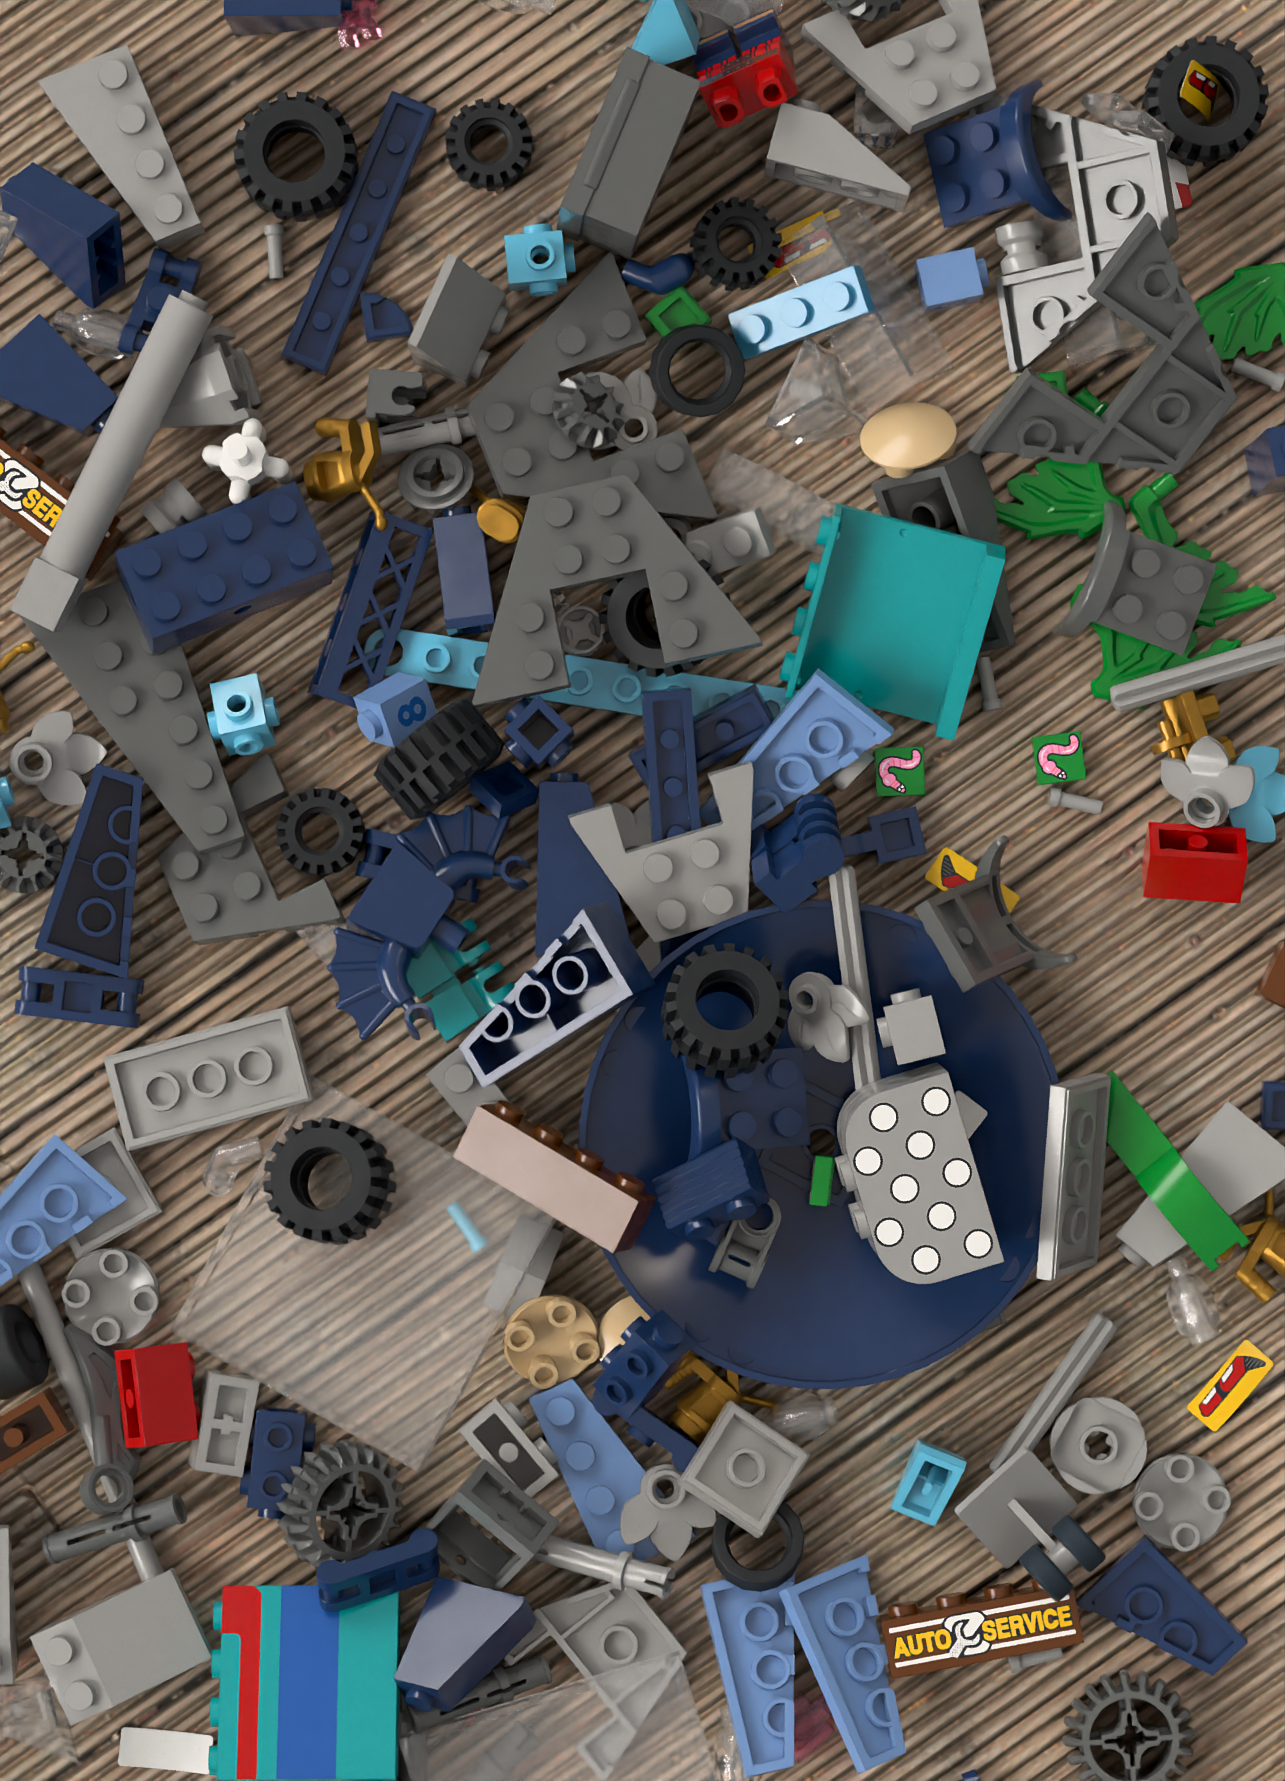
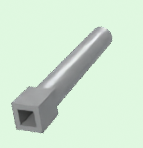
(60, 571)

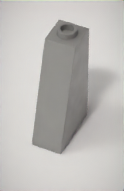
(1235, 1166)

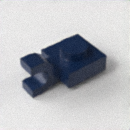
(891, 837)

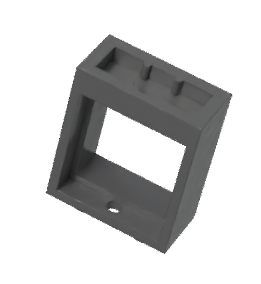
(502, 1511)

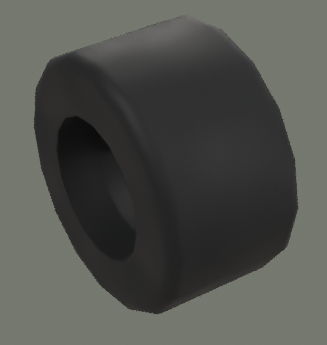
(22, 1353)

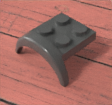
(1140, 587)
(978, 931)

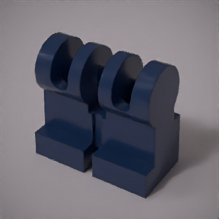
(797, 852)

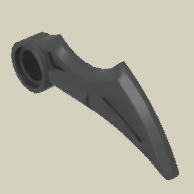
(109, 1449)

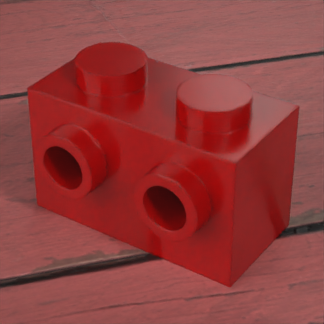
(1191, 866)
(157, 1395)

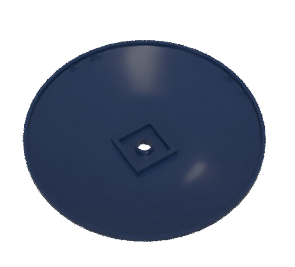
(824, 1299)

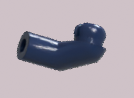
(661, 277)

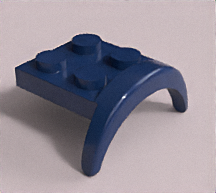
(990, 164)
(758, 1108)

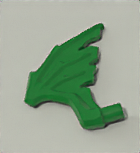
(1246, 311)
(1062, 495)
(1149, 514)
(1132, 658)

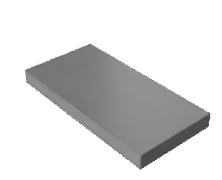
(209, 1078)
(1073, 1176)

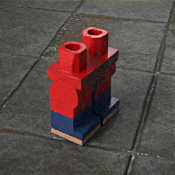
(746, 83)

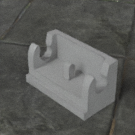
(225, 1423)

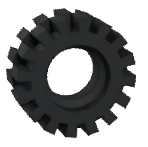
(489, 115)
(755, 223)
(290, 831)

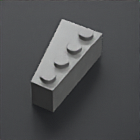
(121, 131)

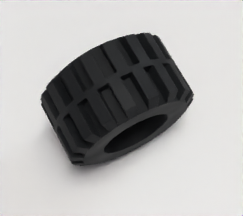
(1238, 78)
(286, 117)
(631, 629)
(439, 759)
(733, 974)
(293, 1168)

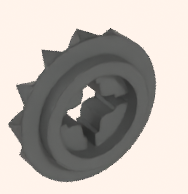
(569, 404)
(423, 466)
(38, 872)

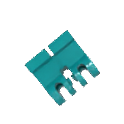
(455, 1004)

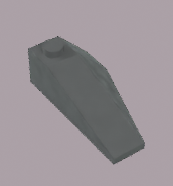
(959, 500)

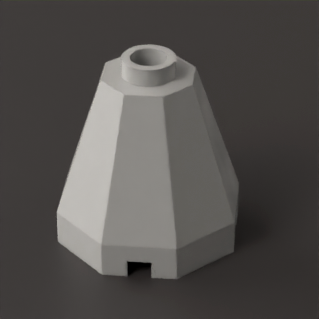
(216, 386)

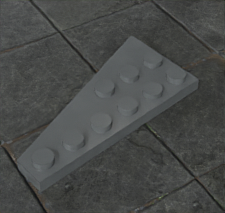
(148, 710)

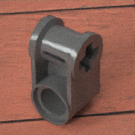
(747, 1244)

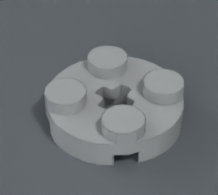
(1104, 1472)

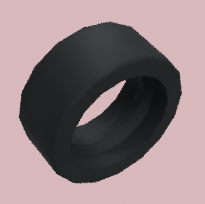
(733, 375)
(765, 1579)

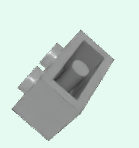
(911, 1027)
(501, 1441)

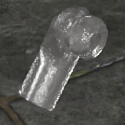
(225, 1163)

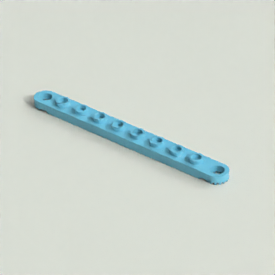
(593, 681)

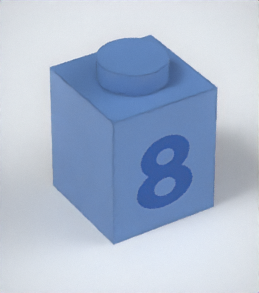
(951, 279)
(394, 708)

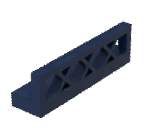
(353, 604)

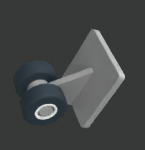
(1018, 1510)

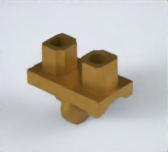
(1185, 724)

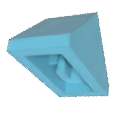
(667, 32)
(928, 1482)

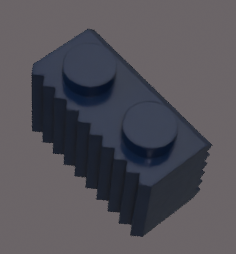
(711, 1190)

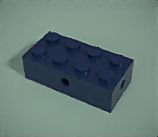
(224, 567)

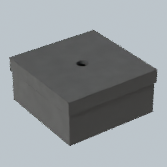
(627, 154)

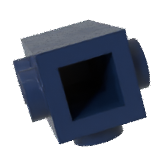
(537, 734)
(644, 1363)
(278, 1442)

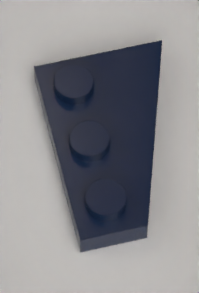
(1159, 1603)

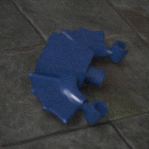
(409, 908)

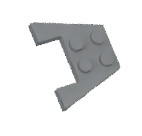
(919, 73)
(686, 877)
(601, 1630)

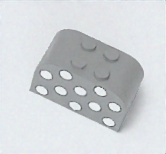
(915, 1177)

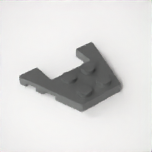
(230, 889)

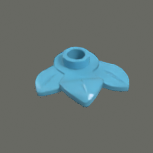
(1266, 798)

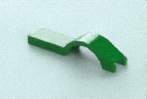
(1168, 1178)

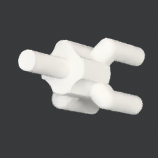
(246, 461)

